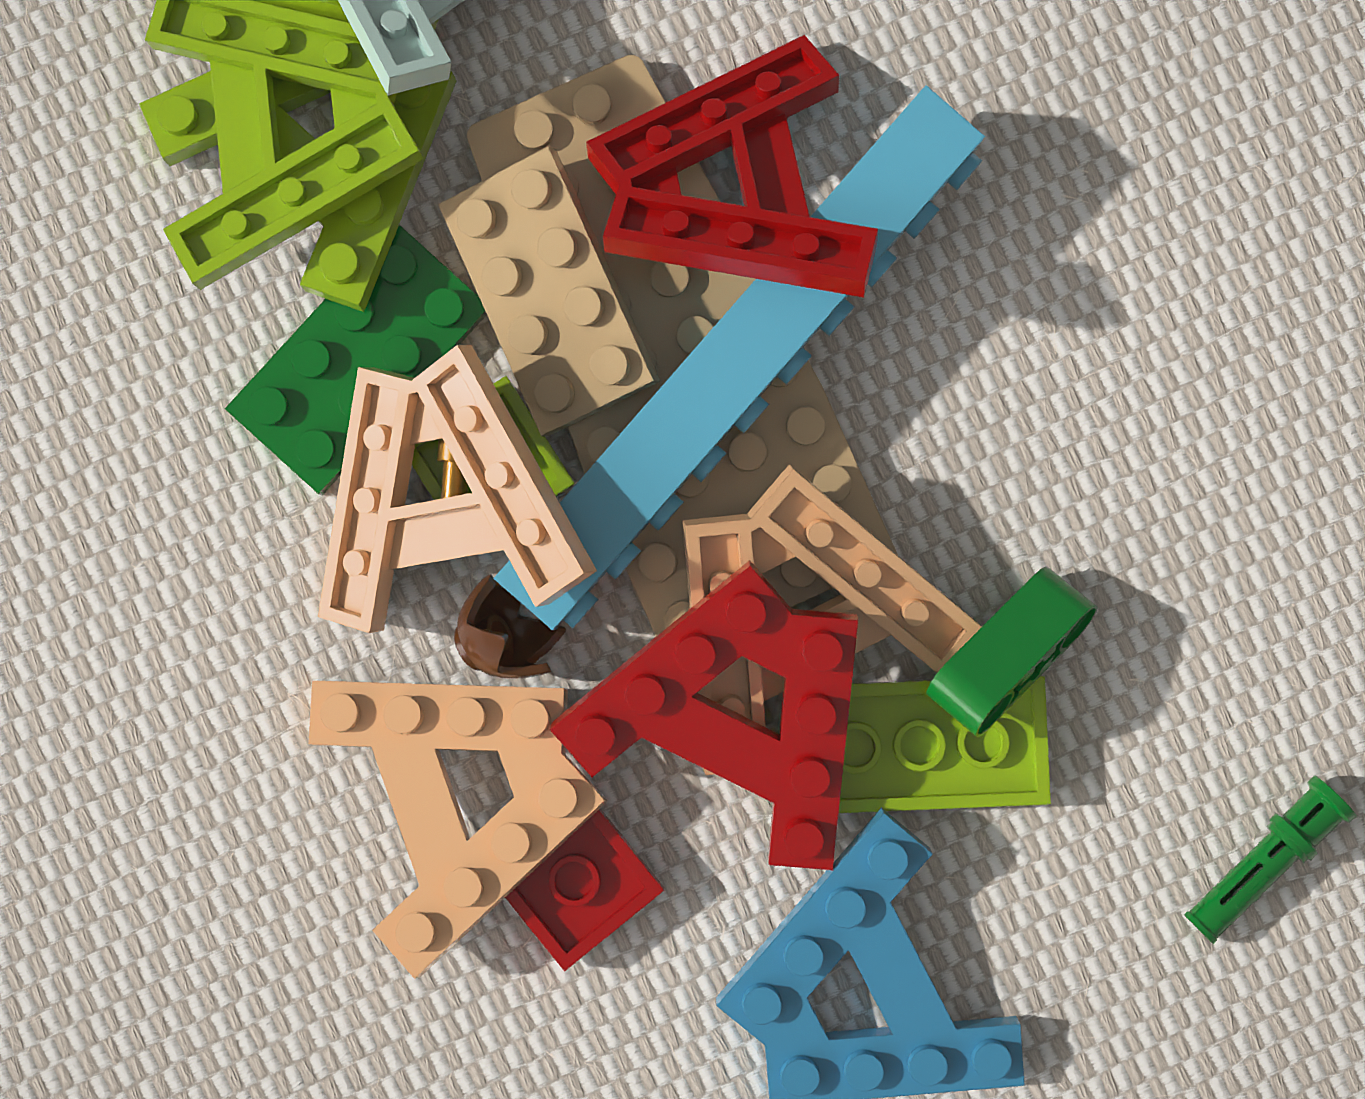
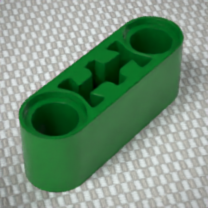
(1011, 651)

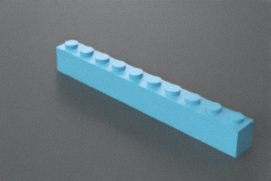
(748, 350)

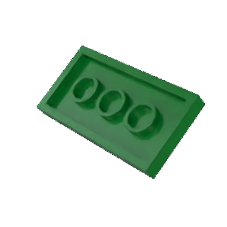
(307, 388)

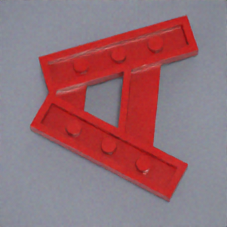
(773, 231)
(659, 701)

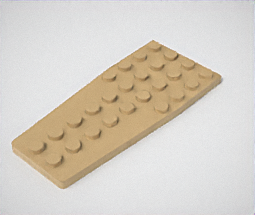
(673, 314)

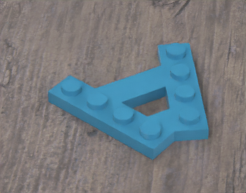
(854, 912)

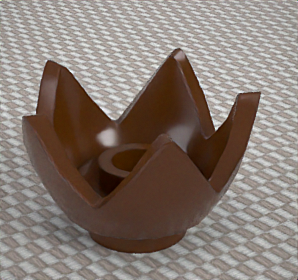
(497, 638)

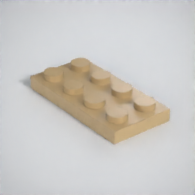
(548, 292)

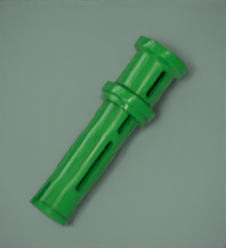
(1299, 842)

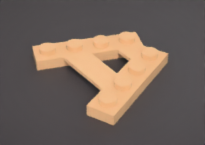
(507, 507)
(872, 579)
(456, 873)

